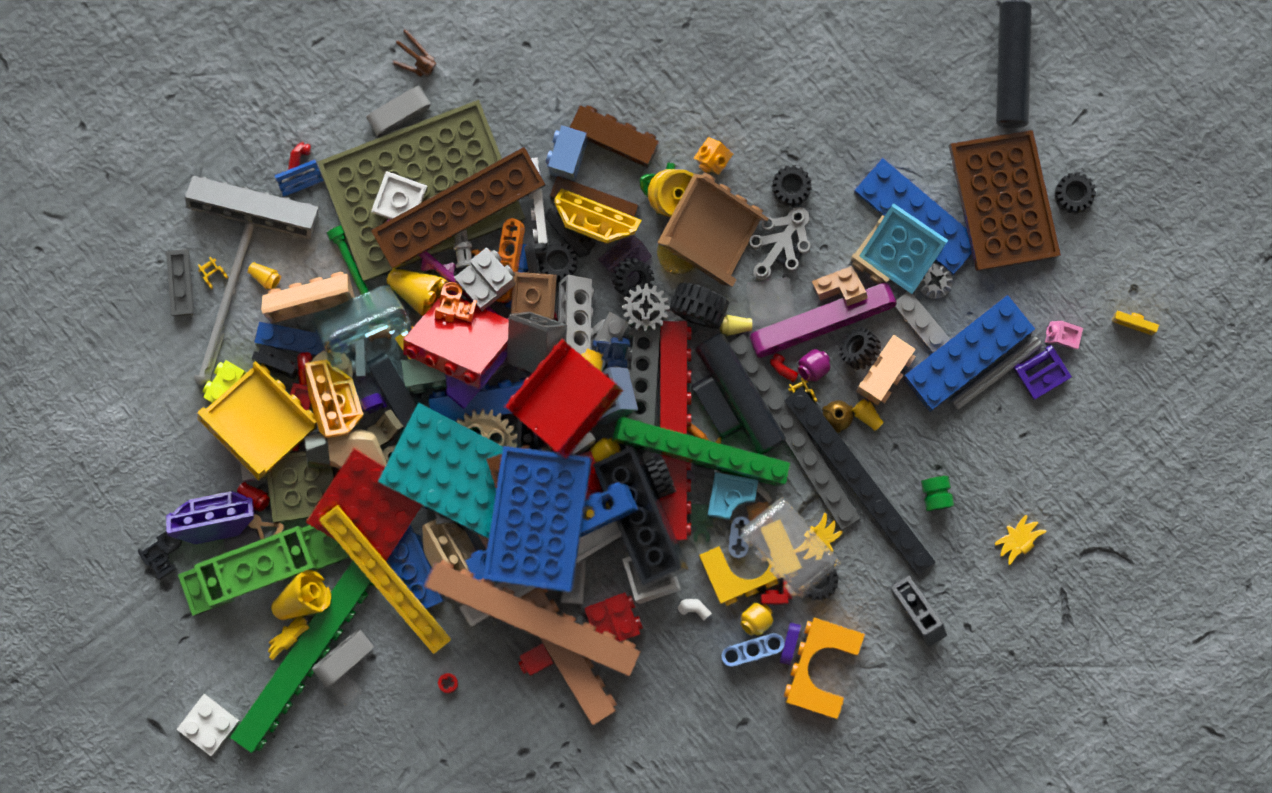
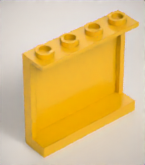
(258, 421)

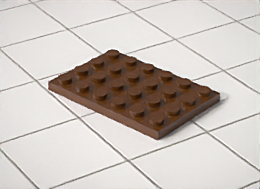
(1004, 200)

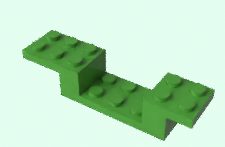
(257, 566)

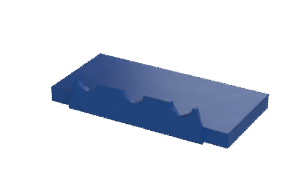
(413, 567)

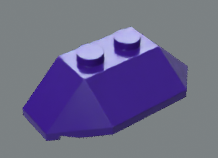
(463, 393)
(210, 518)

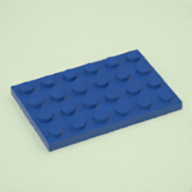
(537, 518)

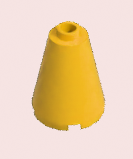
(302, 597)

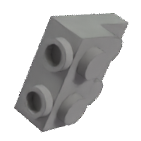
(486, 278)

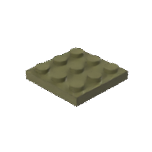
(295, 487)

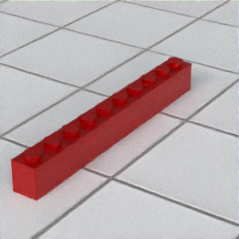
(674, 417)

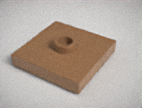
(534, 294)

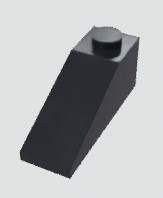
(919, 611)

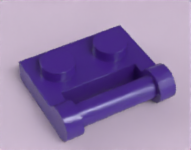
(1046, 378)

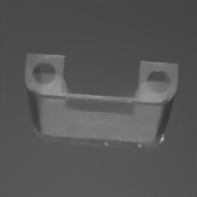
(790, 548)

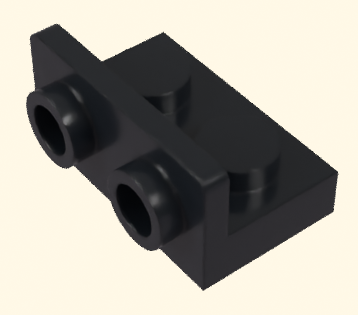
(277, 361)

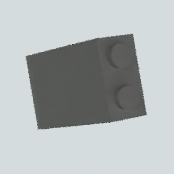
(531, 339)

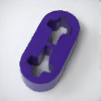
(790, 643)

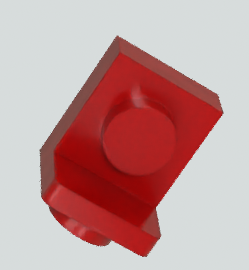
(773, 597)

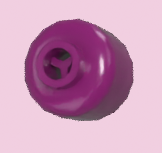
(814, 365)

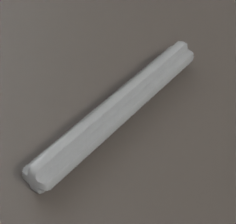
(996, 373)

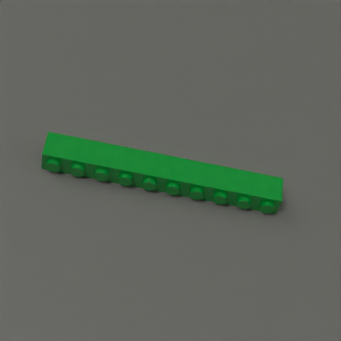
(301, 659)

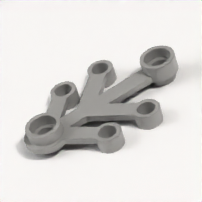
(782, 240)

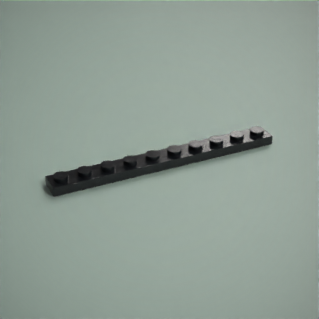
(859, 481)

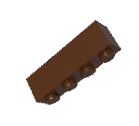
(615, 136)

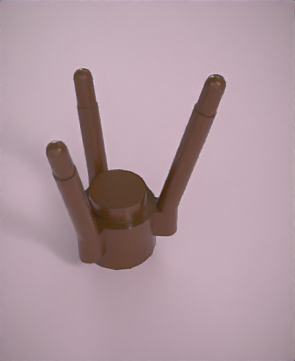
(424, 65)

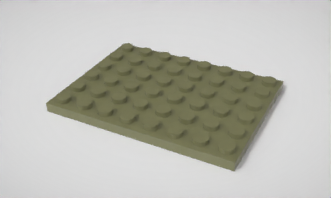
(429, 152)

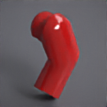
(296, 154)
(301, 360)
(781, 369)

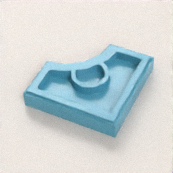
(730, 492)

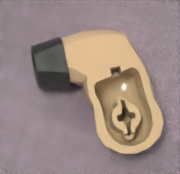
(333, 451)

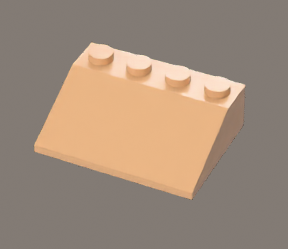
(307, 298)

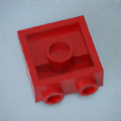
(615, 617)

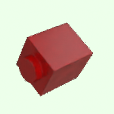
(535, 660)

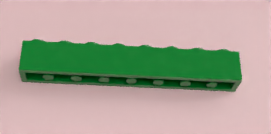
(700, 452)

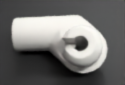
(693, 605)

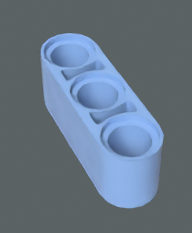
(761, 642)

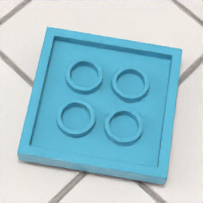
(903, 248)

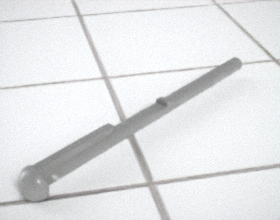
(216, 336)

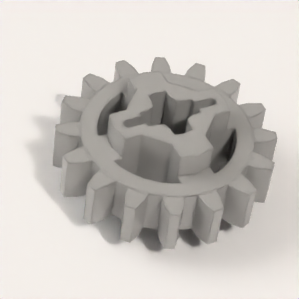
(656, 307)

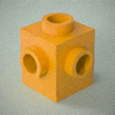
(713, 156)

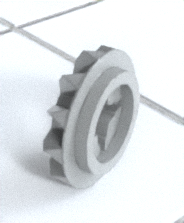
(945, 283)

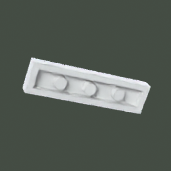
(537, 212)

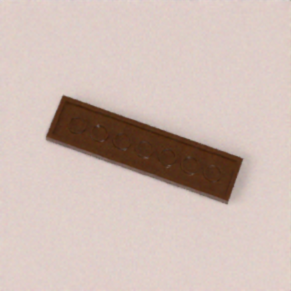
(458, 208)

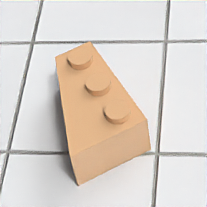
(886, 371)

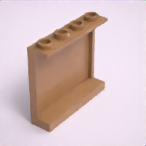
(711, 228)

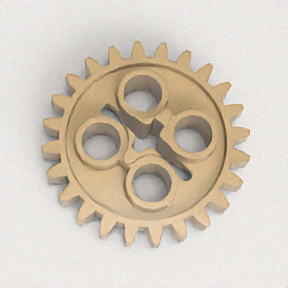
(489, 424)

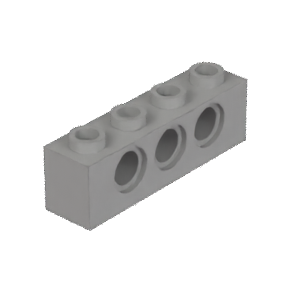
(568, 310)

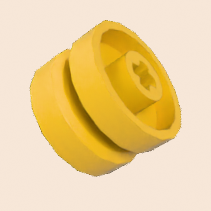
(667, 189)

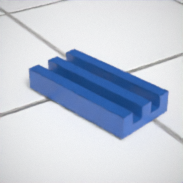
(301, 185)

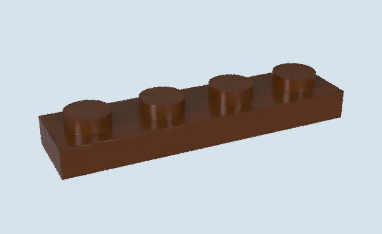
(595, 195)

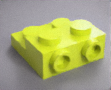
(226, 376)

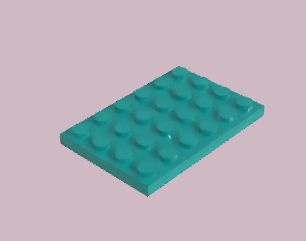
(444, 469)

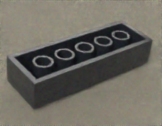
(648, 530)

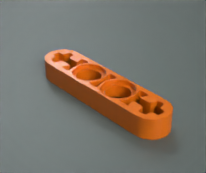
(514, 259)

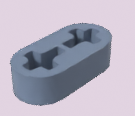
(734, 536)

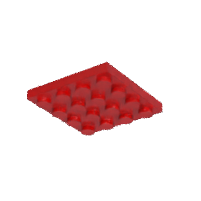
(372, 507)

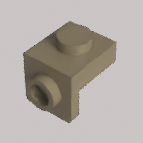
(386, 428)

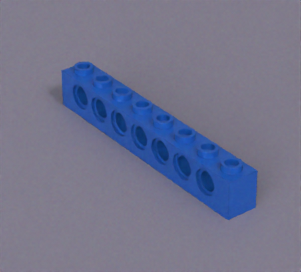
(623, 506)

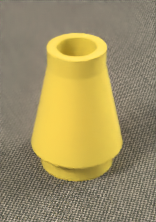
(734, 325)

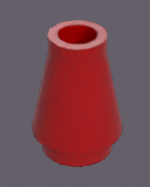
(259, 497)

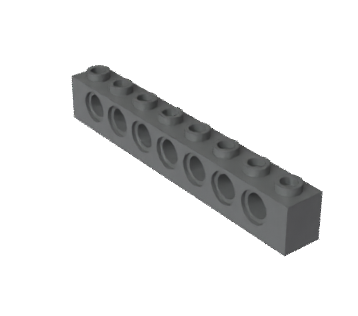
(649, 376)

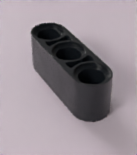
(716, 407)

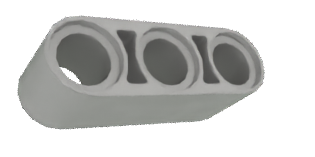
(398, 111)
(342, 657)

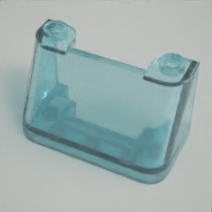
(359, 319)

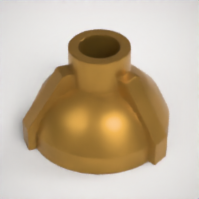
(842, 423)

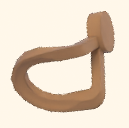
(256, 523)

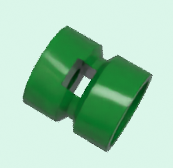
(937, 493)

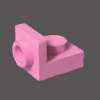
(1064, 334)

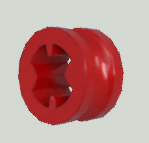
(450, 689)

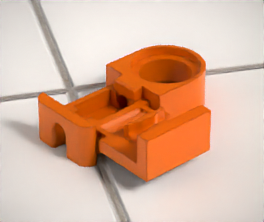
(452, 306)

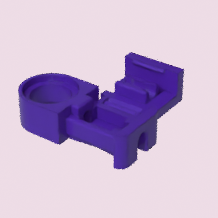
(373, 403)

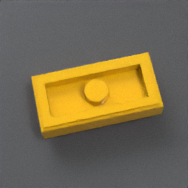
(1136, 322)

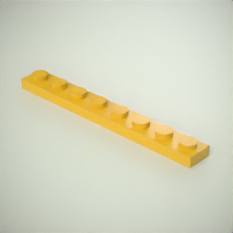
(385, 579)

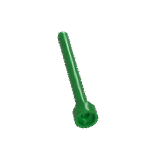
(337, 236)

